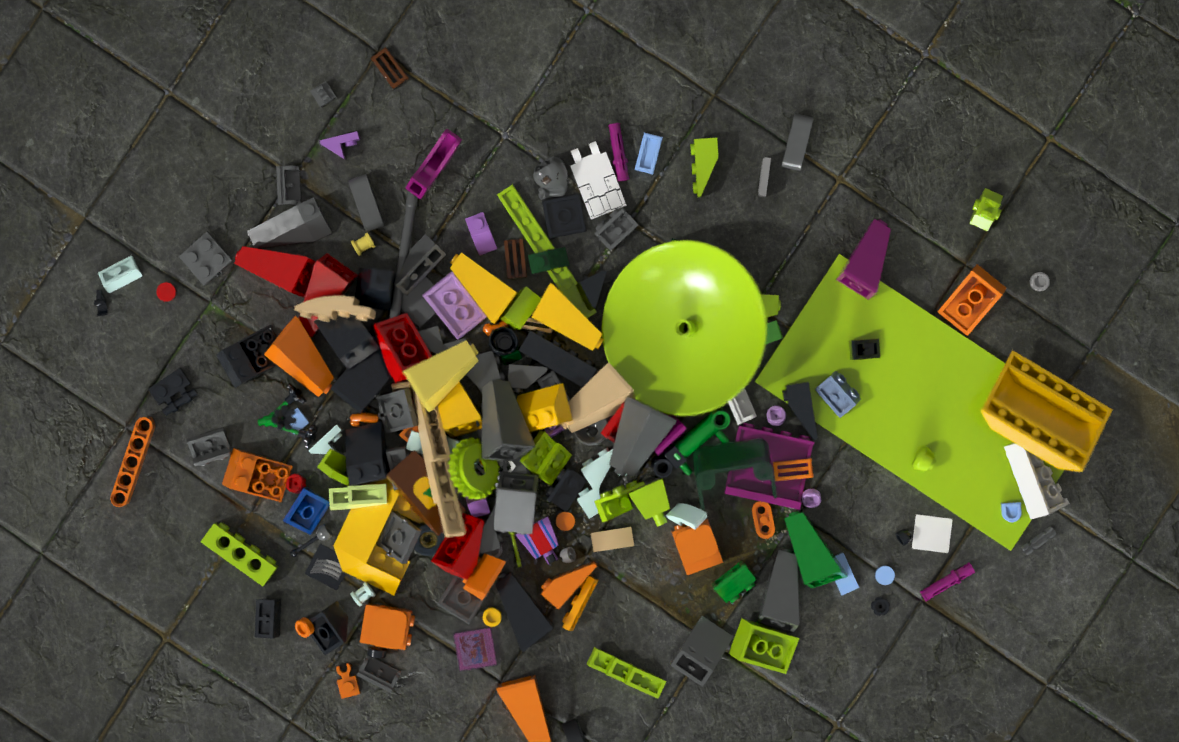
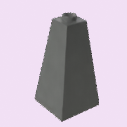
(503, 425)
(638, 436)
(781, 595)

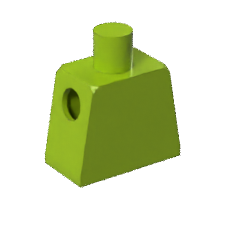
(652, 501)

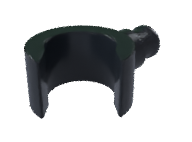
(101, 304)

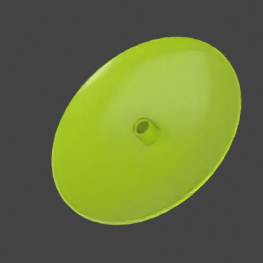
(647, 320)

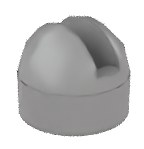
(568, 555)

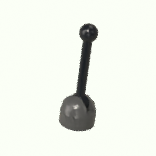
(323, 533)

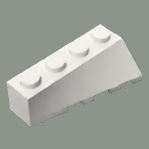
(1035, 482)

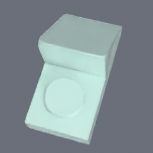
(323, 444)

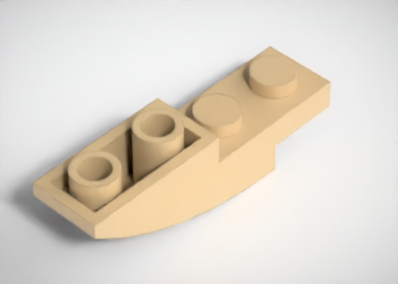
(331, 306)

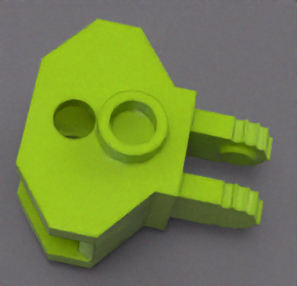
(986, 209)

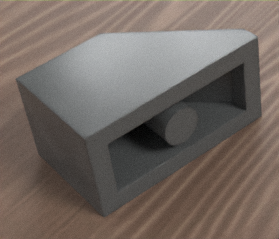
(523, 376)

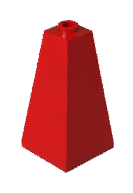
(282, 269)
(327, 279)

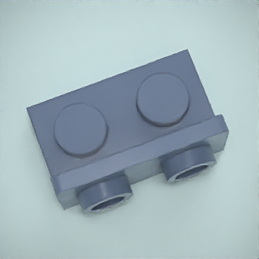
(838, 394)

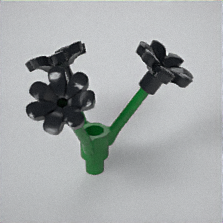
(282, 417)

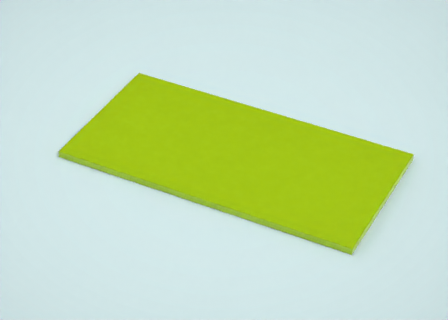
(912, 397)

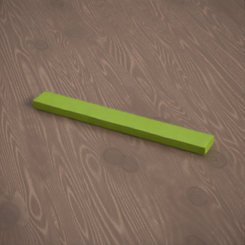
(539, 243)

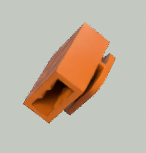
(697, 547)
(387, 626)

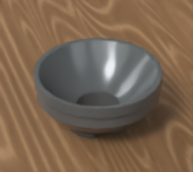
(582, 435)

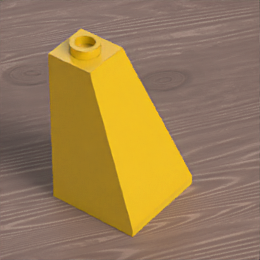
(486, 289)
(566, 319)
(459, 412)

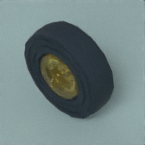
(428, 548)

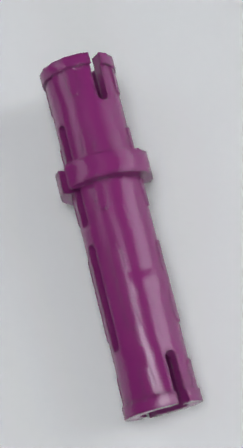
(620, 160)
(951, 579)

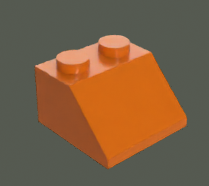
(483, 575)

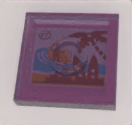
(475, 649)

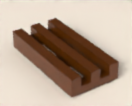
(380, 55)
(514, 242)

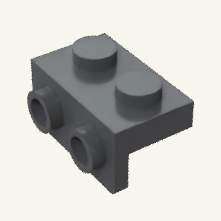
(616, 228)
(209, 447)

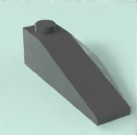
(297, 225)

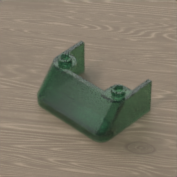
(730, 457)

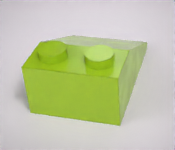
(763, 646)

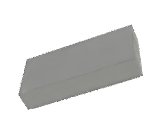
(764, 175)

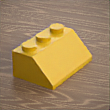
(545, 407)

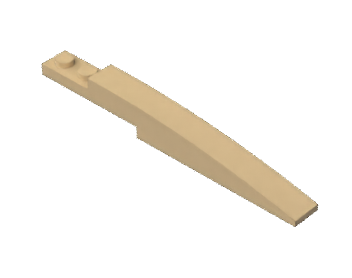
(436, 458)

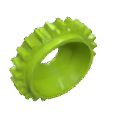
(463, 472)

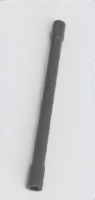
(411, 204)

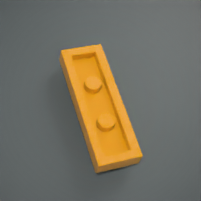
(579, 603)

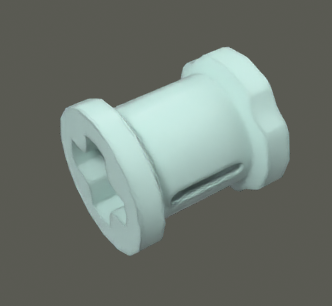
(357, 595)

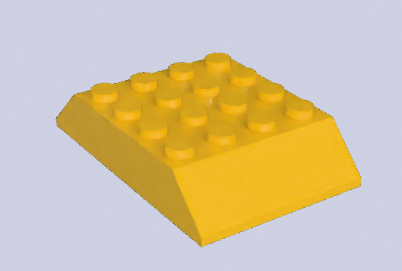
(1044, 414)

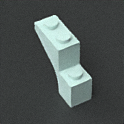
(594, 473)

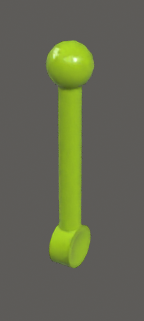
(515, 549)

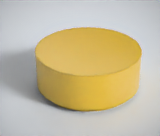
(492, 616)

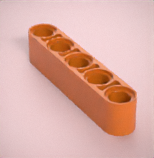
(126, 469)

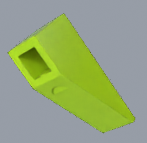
(705, 159)

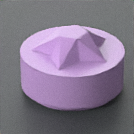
(776, 415)
(811, 498)

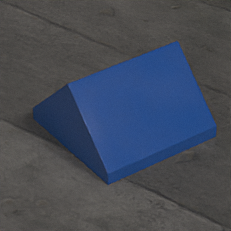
(307, 511)

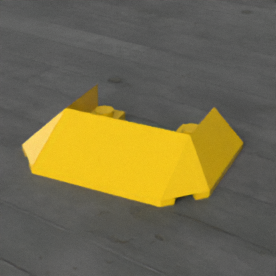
(358, 540)

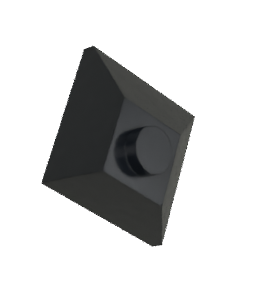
(330, 628)

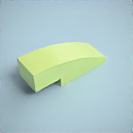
(357, 496)

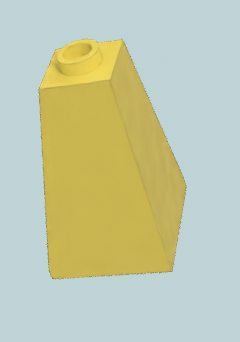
(441, 373)

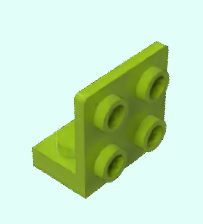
(616, 503)

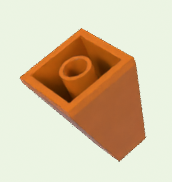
(300, 358)
(526, 707)

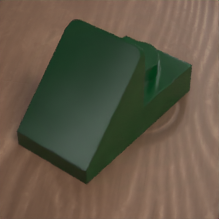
(548, 260)

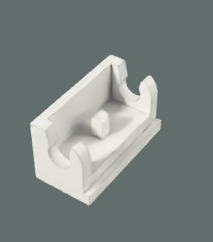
(742, 407)

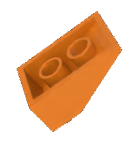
(972, 300)
(565, 584)

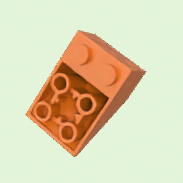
(256, 475)

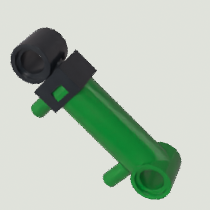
(677, 453)

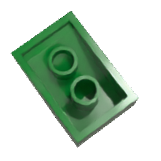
(734, 582)

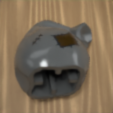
(551, 177)

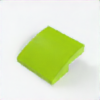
(546, 458)

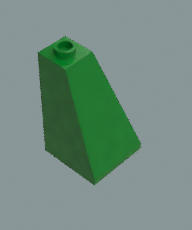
(813, 555)

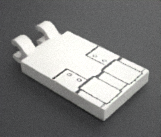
(597, 182)

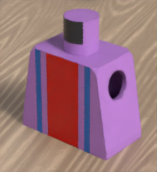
(541, 541)

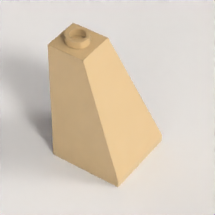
(598, 399)

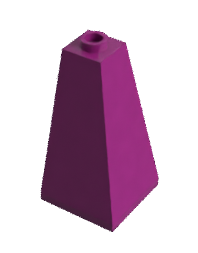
(866, 262)

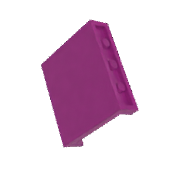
(782, 448)

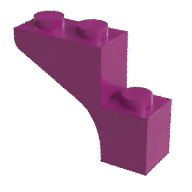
(434, 164)

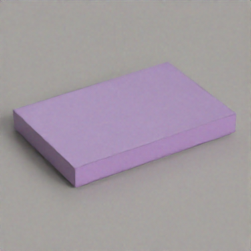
(454, 305)

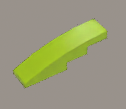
(626, 672)

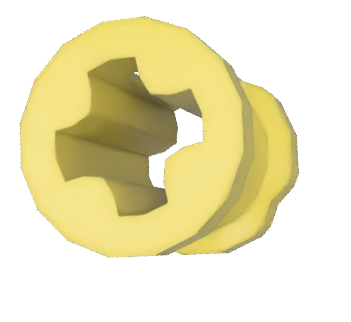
(363, 244)

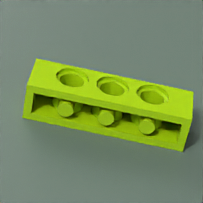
(213, 541)

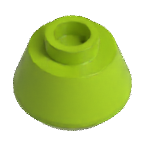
(924, 460)

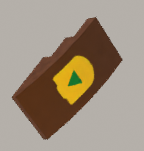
(413, 482)

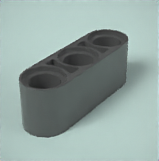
(797, 142)
(366, 202)

